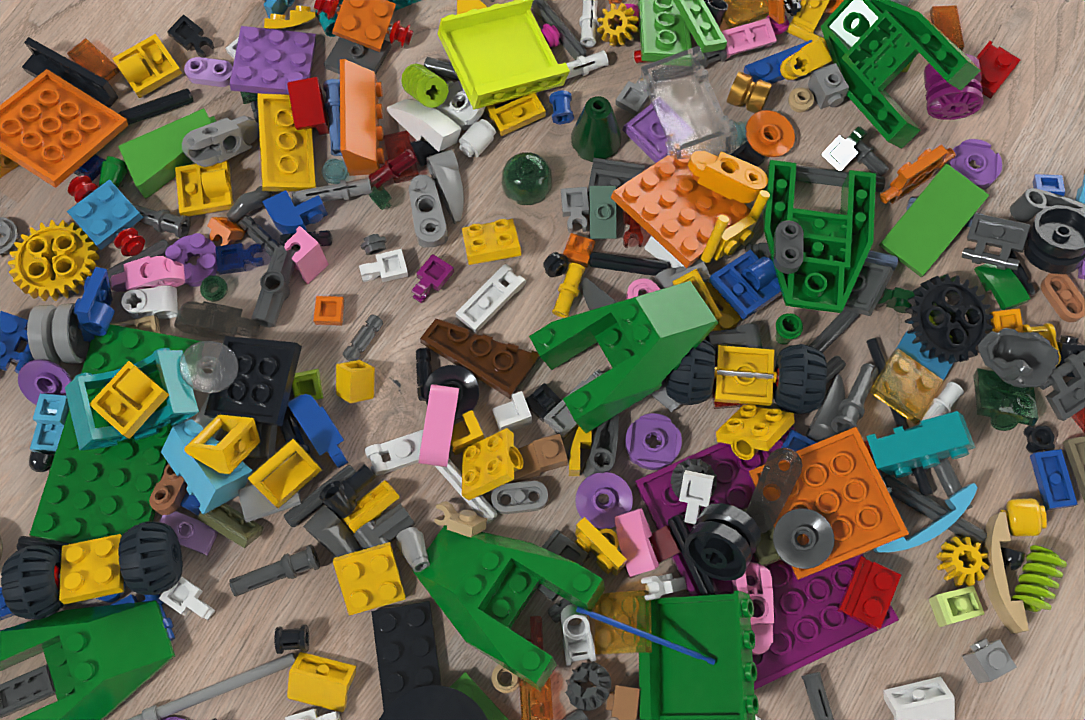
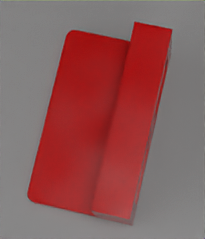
(308, 105)

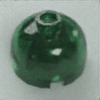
(526, 178)

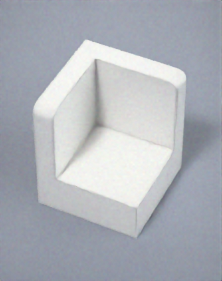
(513, 414)

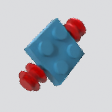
(105, 215)

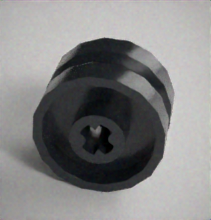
(1057, 240)
(722, 542)

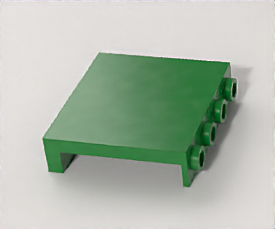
(688, 687)

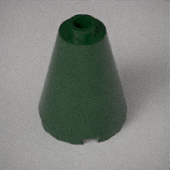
(596, 131)

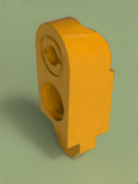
(728, 175)

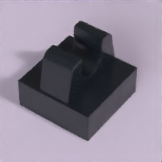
(542, 401)

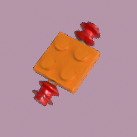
(365, 21)

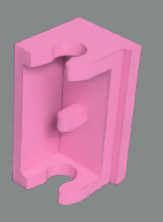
(749, 37)
(310, 258)

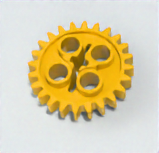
(30, 262)

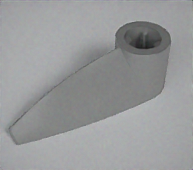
(445, 173)

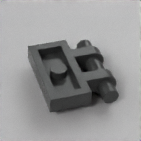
(996, 233)
(1070, 396)

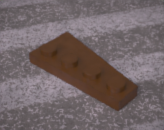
(490, 361)

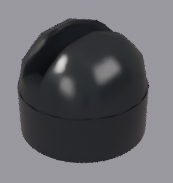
(40, 462)
(1014, 557)

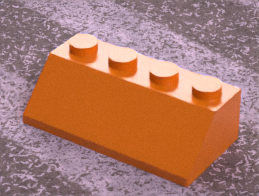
(360, 119)

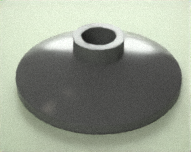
(803, 523)

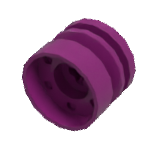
(947, 101)

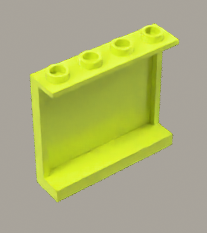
(500, 53)

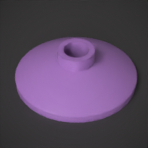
(43, 378)
(603, 514)

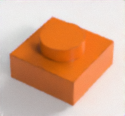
(329, 310)

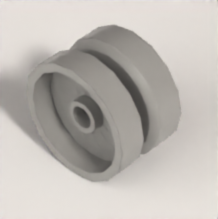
(55, 334)

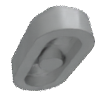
(519, 496)

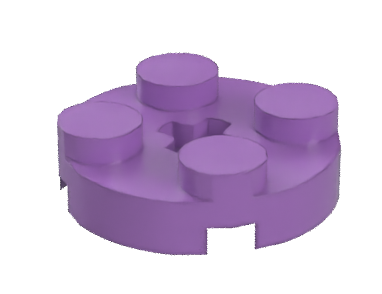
(980, 152)
(195, 246)
(664, 430)

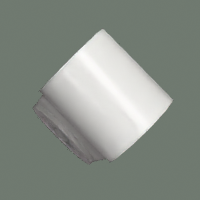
(154, 301)
(576, 639)

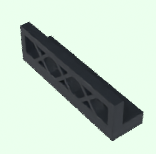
(83, 79)

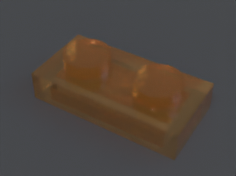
(536, 703)

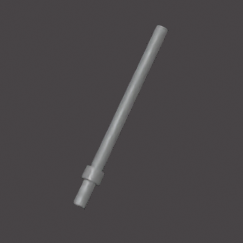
(217, 689)

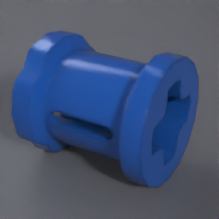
(561, 107)

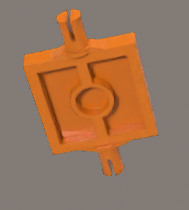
(913, 175)

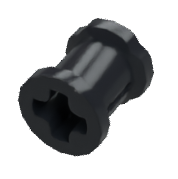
(291, 639)

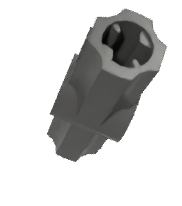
(271, 301)

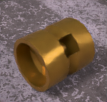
(749, 93)

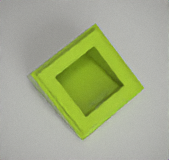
(308, 383)

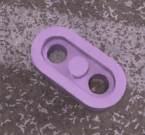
(208, 71)

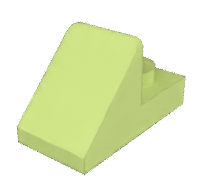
(956, 606)

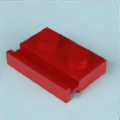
(995, 68)
(869, 593)

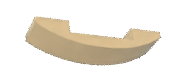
(1010, 612)

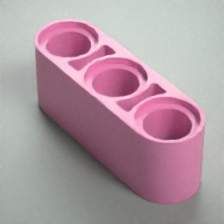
(438, 425)

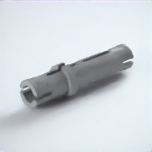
(334, 192)

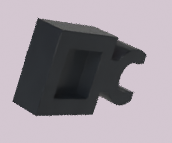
(189, 34)

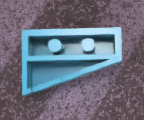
(205, 483)

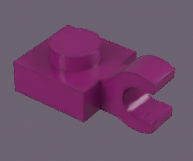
(432, 275)

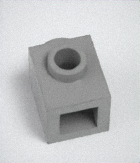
(828, 86)
(988, 660)

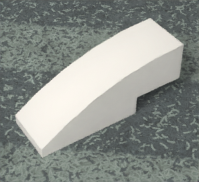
(425, 123)

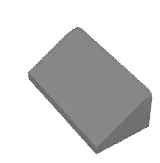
(256, 505)

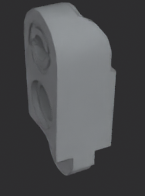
(207, 143)
(425, 195)

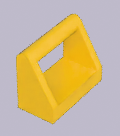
(231, 449)
(288, 477)

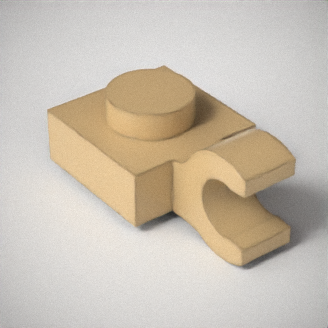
(464, 522)

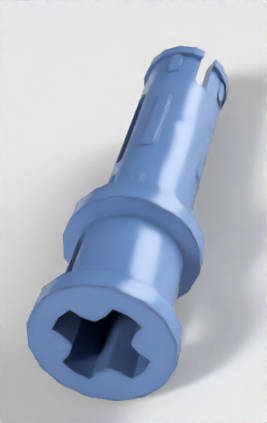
(332, 106)

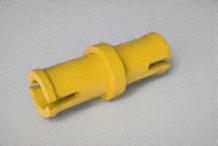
(568, 290)

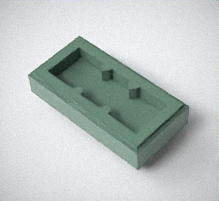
(602, 212)

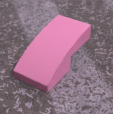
(634, 542)

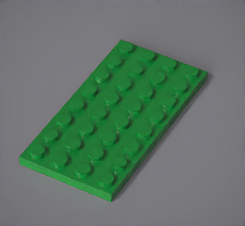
(107, 487)

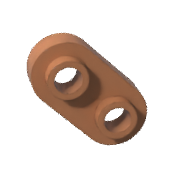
(1065, 296)
(173, 489)

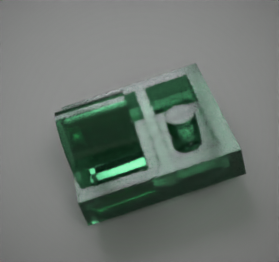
(1003, 402)

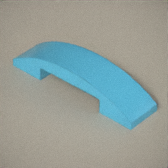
(957, 503)

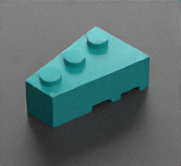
(921, 444)

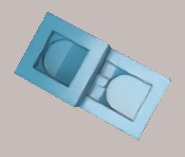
(50, 419)

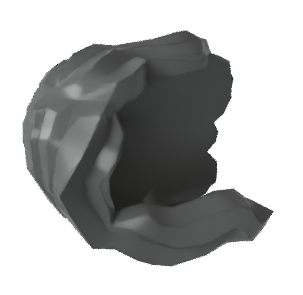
(1019, 357)

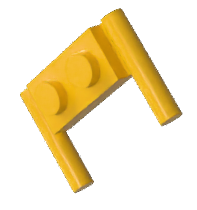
(807, 19)
(726, 241)

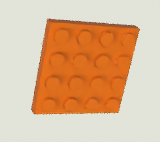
(55, 127)
(676, 207)
(845, 489)

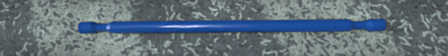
(646, 635)

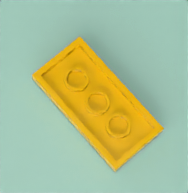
(284, 151)

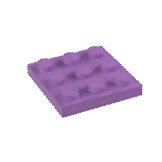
(271, 59)

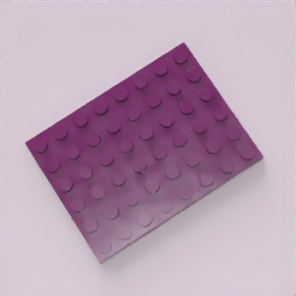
(804, 609)

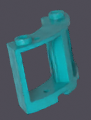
(179, 408)

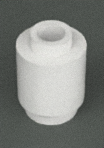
(477, 138)

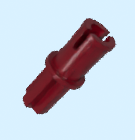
(393, 168)

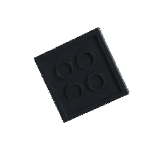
(261, 383)

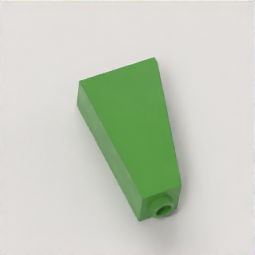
(157, 153)

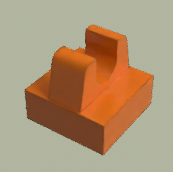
(226, 229)
(579, 249)

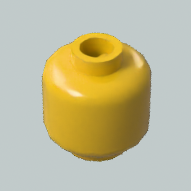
(1025, 517)

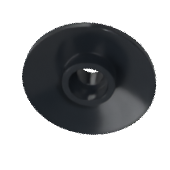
(456, 377)

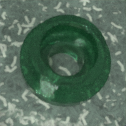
(381, 197)
(211, 282)

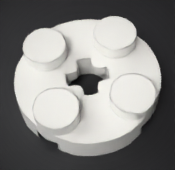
(462, 116)

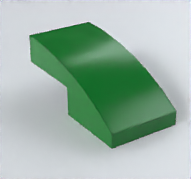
(1003, 284)

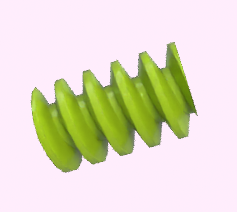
(424, 85)
(1038, 579)

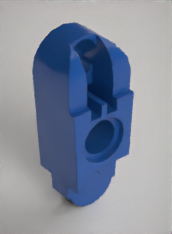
(318, 427)

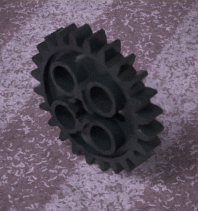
(948, 318)

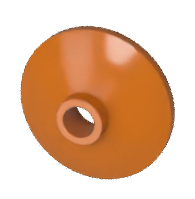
(775, 127)

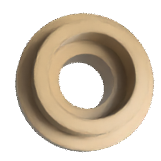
(800, 105)
(499, 685)

